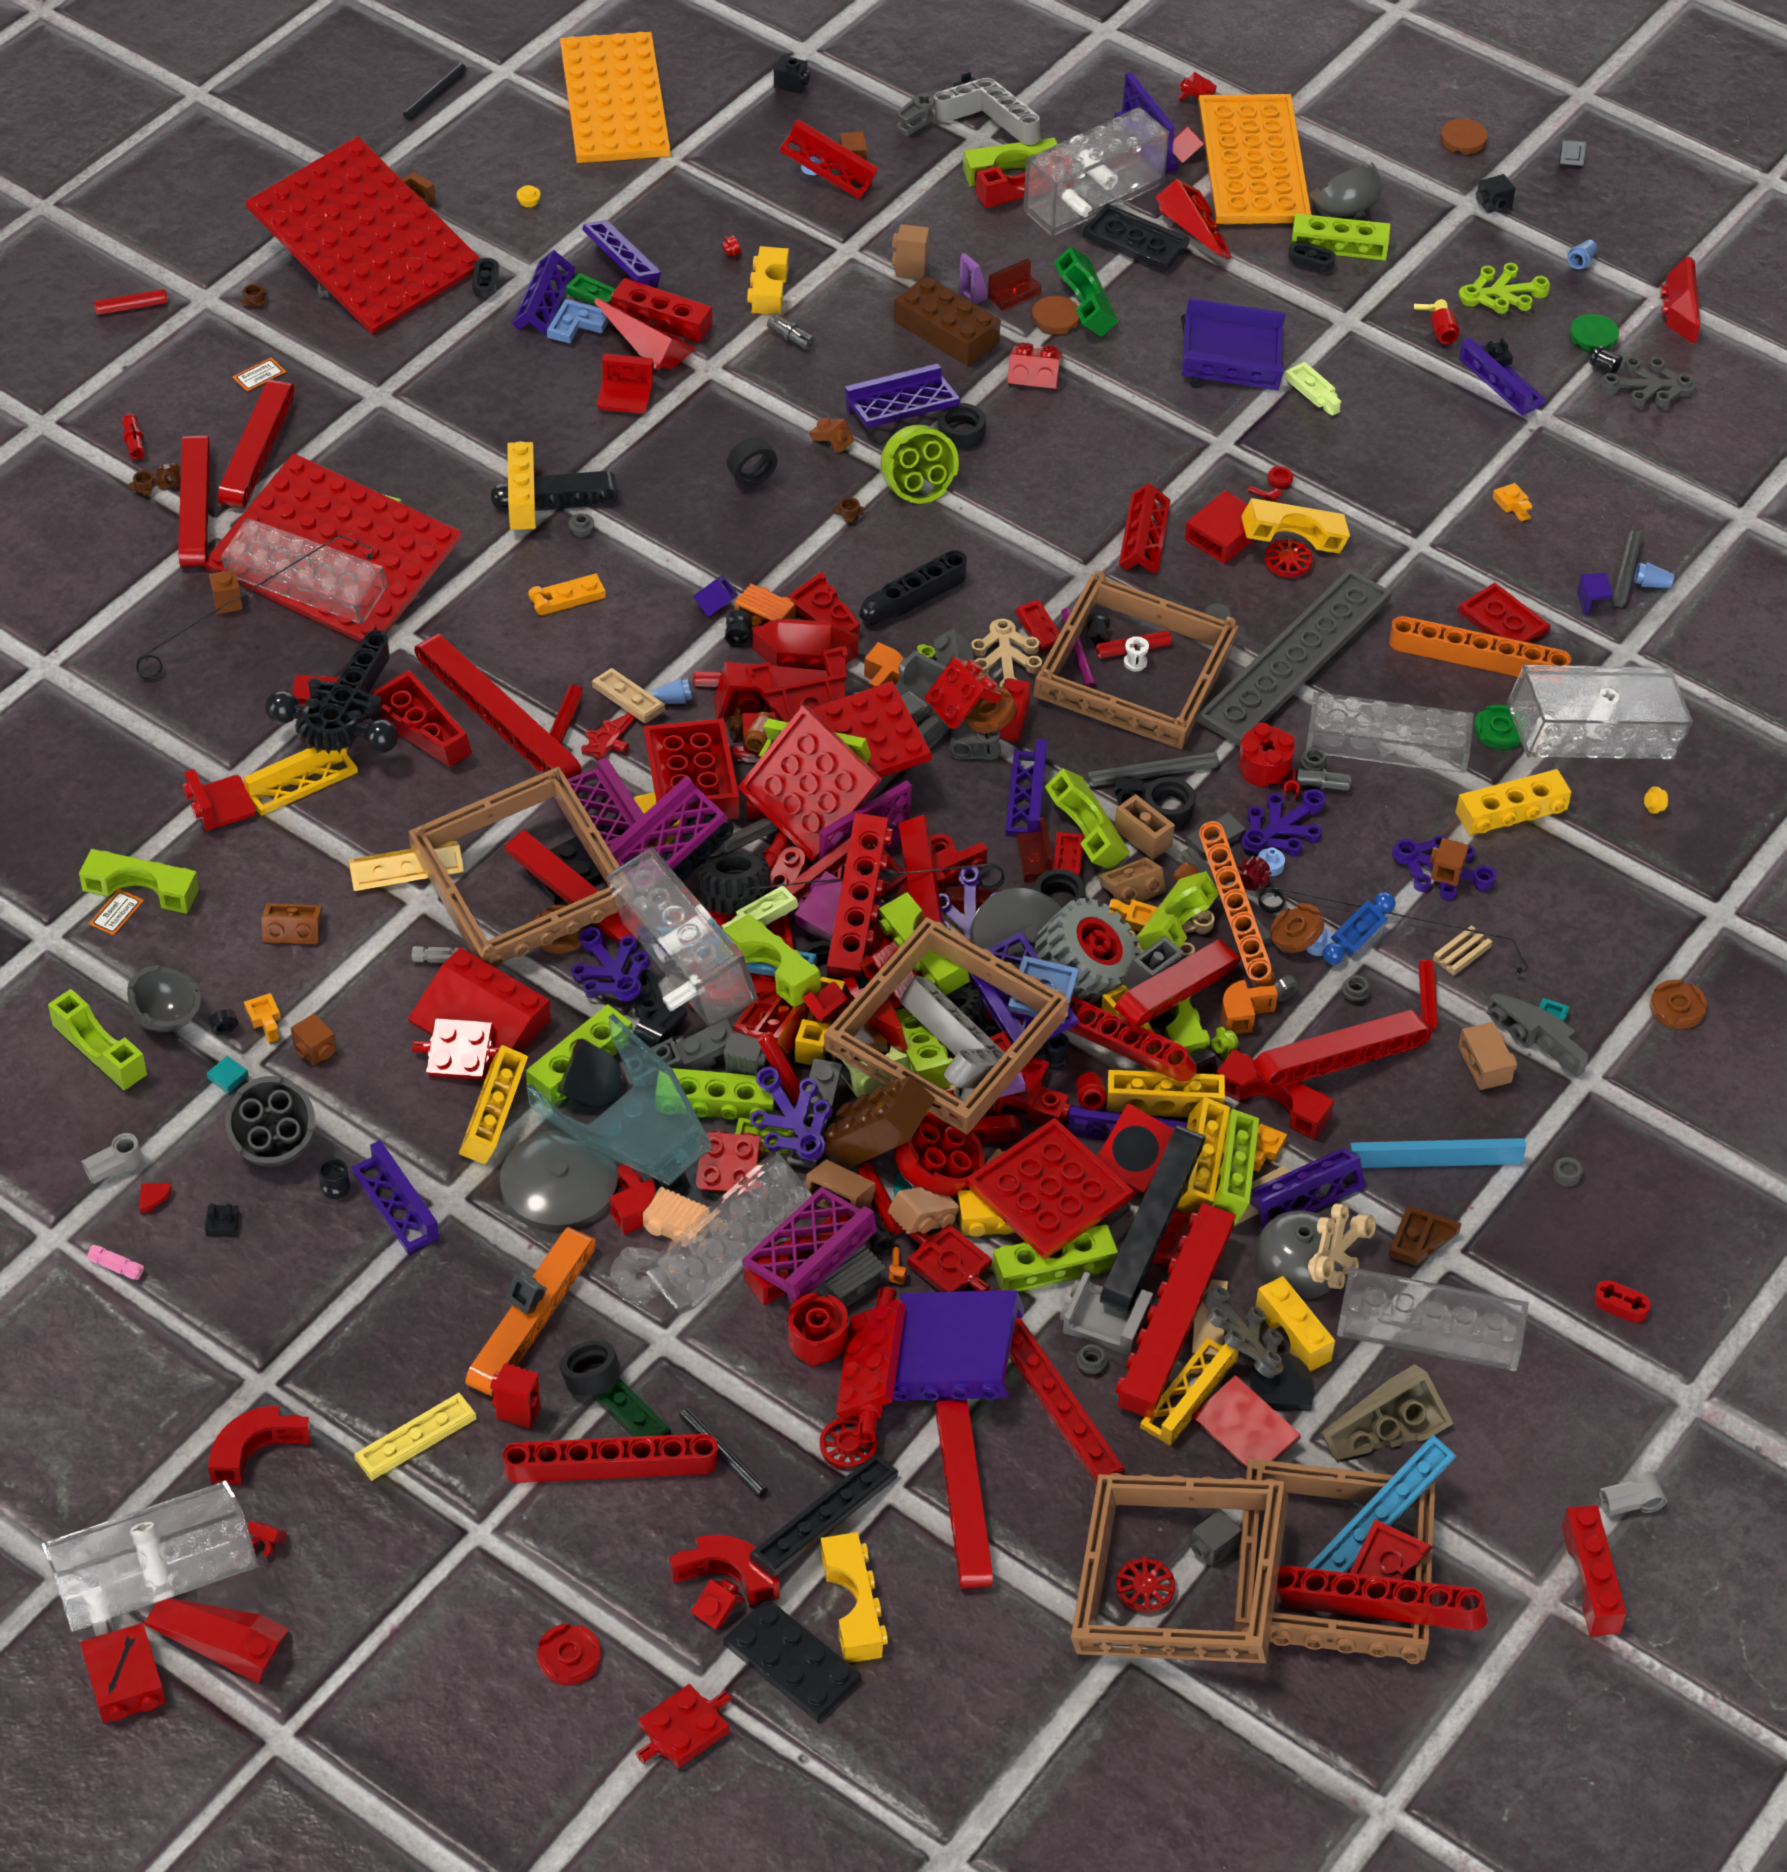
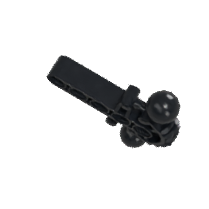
(338, 708)

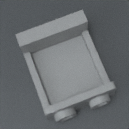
(1102, 1324)

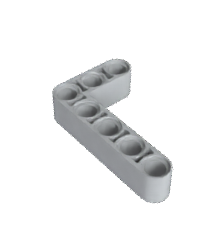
(993, 100)
(972, 1048)

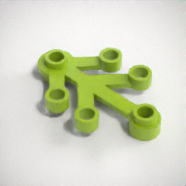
(1474, 293)

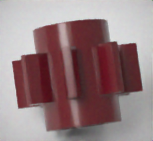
(1254, 873)

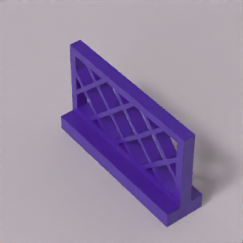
(1137, 96)
(904, 386)
(995, 999)

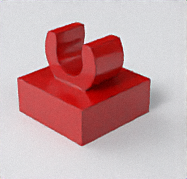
(266, 1534)

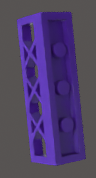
(623, 252)
(541, 286)
(1500, 379)
(1035, 789)
(1100, 1123)
(1309, 1179)
(403, 1191)

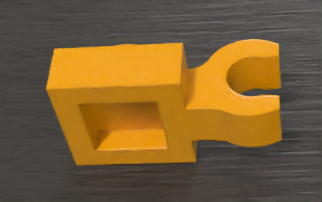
(1513, 499)
(1136, 913)
(264, 1012)
(1268, 1145)

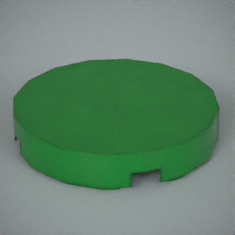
(1592, 331)
(1496, 728)

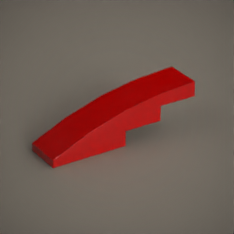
(883, 1020)

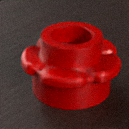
(731, 246)

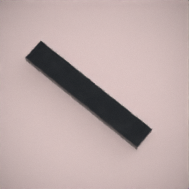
(823, 1515)

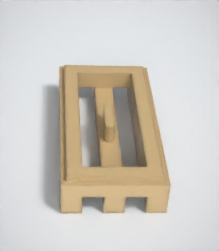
(1476, 938)

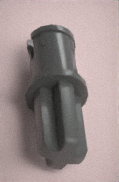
(1323, 779)

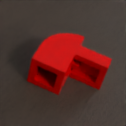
(629, 1205)

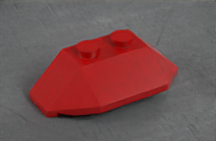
(1681, 300)
(801, 642)
(772, 1015)

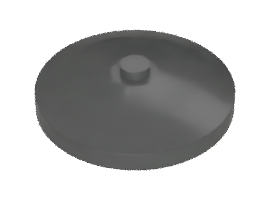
(1009, 914)
(557, 1182)

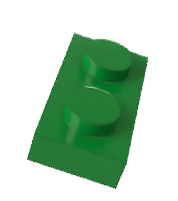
(589, 289)

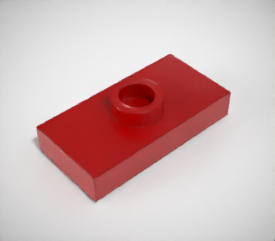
(1038, 624)
(1068, 852)

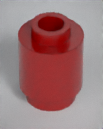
(1445, 325)
(1090, 1091)

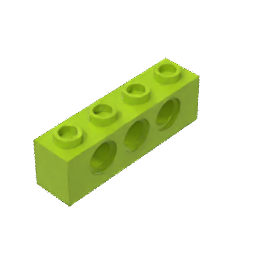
(1343, 236)
(925, 1052)
(549, 1069)
(724, 1094)
(1237, 1164)
(1089, 1252)

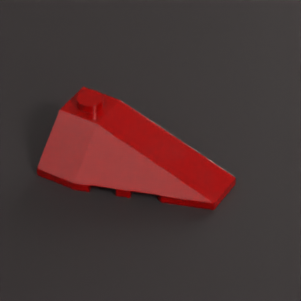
(1191, 211)
(227, 1636)

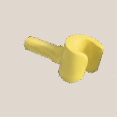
(1432, 307)

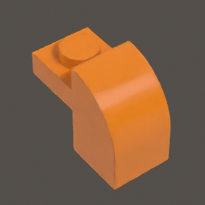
(882, 665)
(1243, 1003)

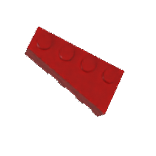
(738, 691)
(423, 719)

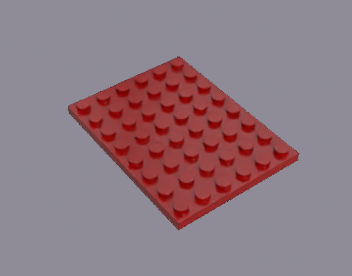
(364, 234)
(324, 504)

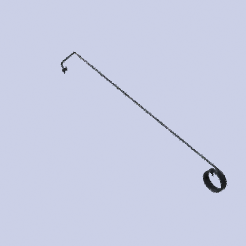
(146, 655)
(987, 868)
(1281, 895)

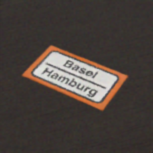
(259, 374)
(116, 912)

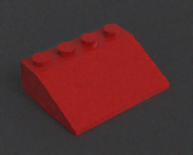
(699, 753)
(478, 992)

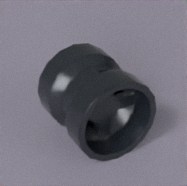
(738, 628)
(334, 1178)

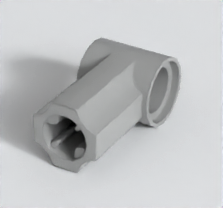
(121, 1155)
(1640, 1493)

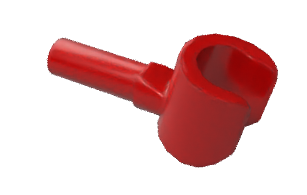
(1267, 496)
(1292, 784)

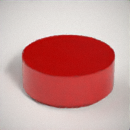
(1280, 477)

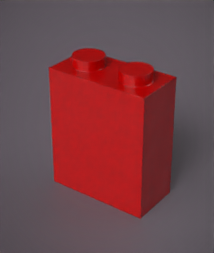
(1219, 528)

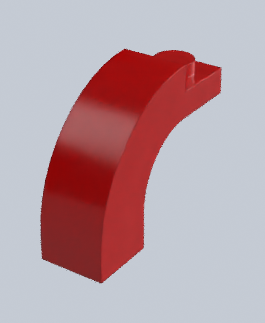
(249, 1433)
(728, 1557)

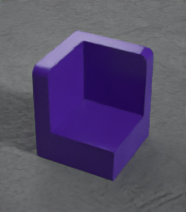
(1593, 587)
(715, 595)

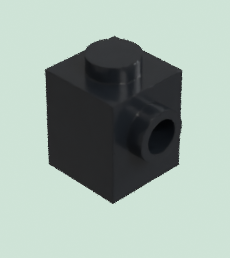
(791, 74)
(1495, 193)

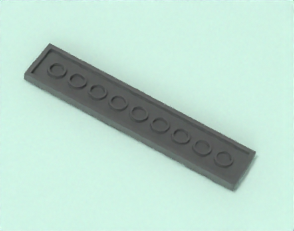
(1294, 656)

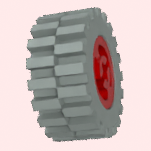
(1103, 937)

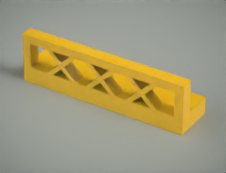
(295, 771)
(400, 866)
(1194, 1395)

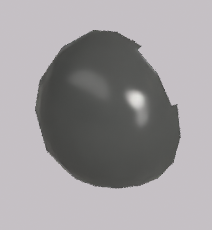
(163, 998)

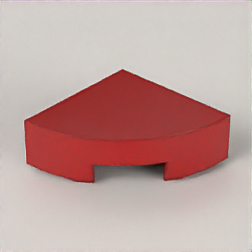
(153, 1195)

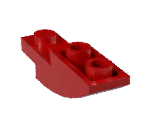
(950, 858)

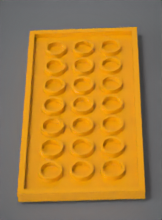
(614, 97)
(1253, 158)

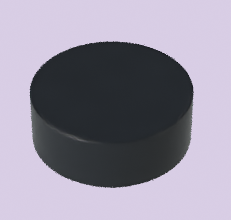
(223, 1021)

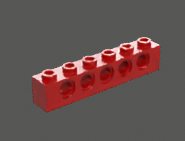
(865, 830)

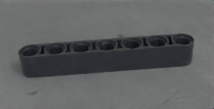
(1152, 1219)

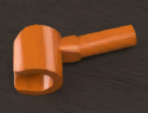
(897, 1273)

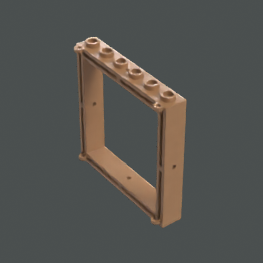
(1116, 710)
(546, 928)
(1003, 975)
(1189, 1493)
(1322, 1632)

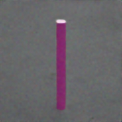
(1080, 655)

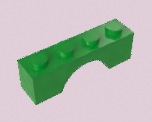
(1095, 306)

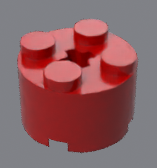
(1266, 755)
(817, 1328)

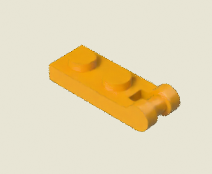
(567, 594)

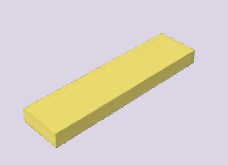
(415, 1436)

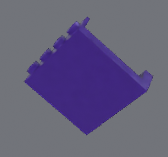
(1233, 344)
(956, 1344)

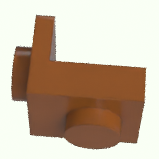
(422, 187)
(835, 431)

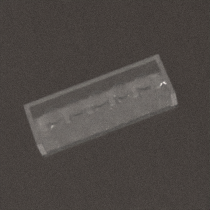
(322, 579)
(1390, 732)
(727, 1233)
(1433, 1319)

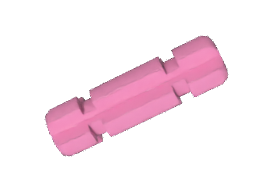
(115, 1262)

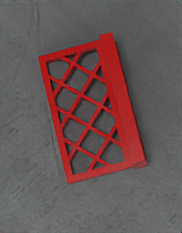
(835, 864)

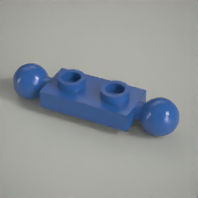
(1359, 928)

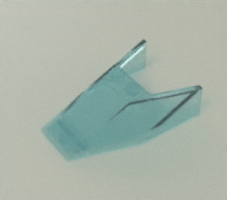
(649, 1125)

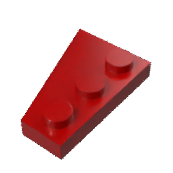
(819, 602)
(1389, 1553)

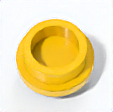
(528, 196)
(1656, 800)

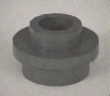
(581, 524)
(1314, 759)
(1356, 988)
(1091, 1352)

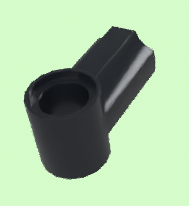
(659, 1025)

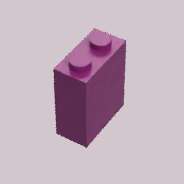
(819, 909)

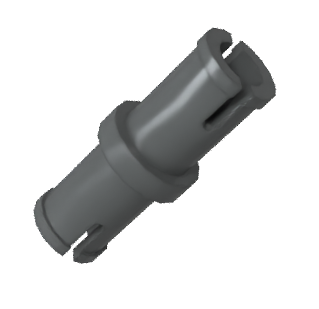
(790, 331)

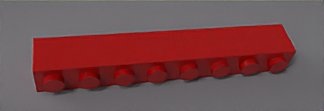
(1176, 1310)

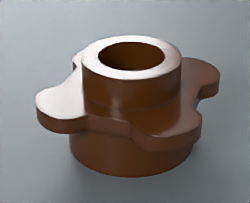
(253, 295)
(165, 470)
(143, 482)
(849, 509)
(735, 724)

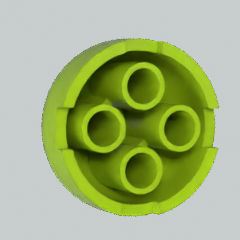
(919, 454)

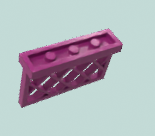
(613, 788)
(885, 802)
(661, 817)
(827, 1254)

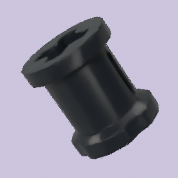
(1605, 360)
(1098, 625)
(1056, 1051)
(882, 1238)

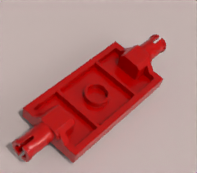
(871, 1363)

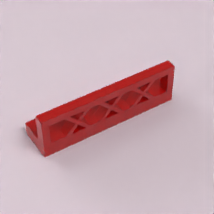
(831, 156)
(1138, 526)

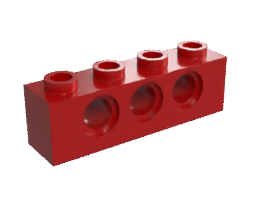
(664, 309)

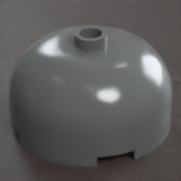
(1349, 193)
(265, 1103)
(1286, 1249)

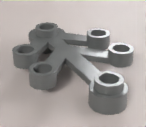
(1679, 384)
(1267, 1360)

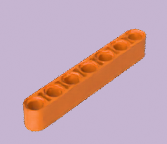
(1470, 647)
(1232, 896)
(520, 1330)

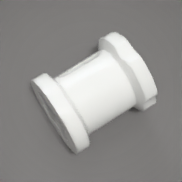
(1141, 650)

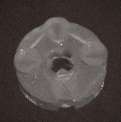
(624, 1278)

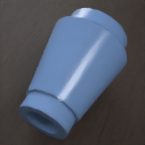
(1581, 255)
(1652, 576)
(674, 692)

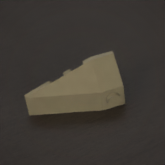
(1393, 1414)

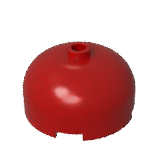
(939, 1157)

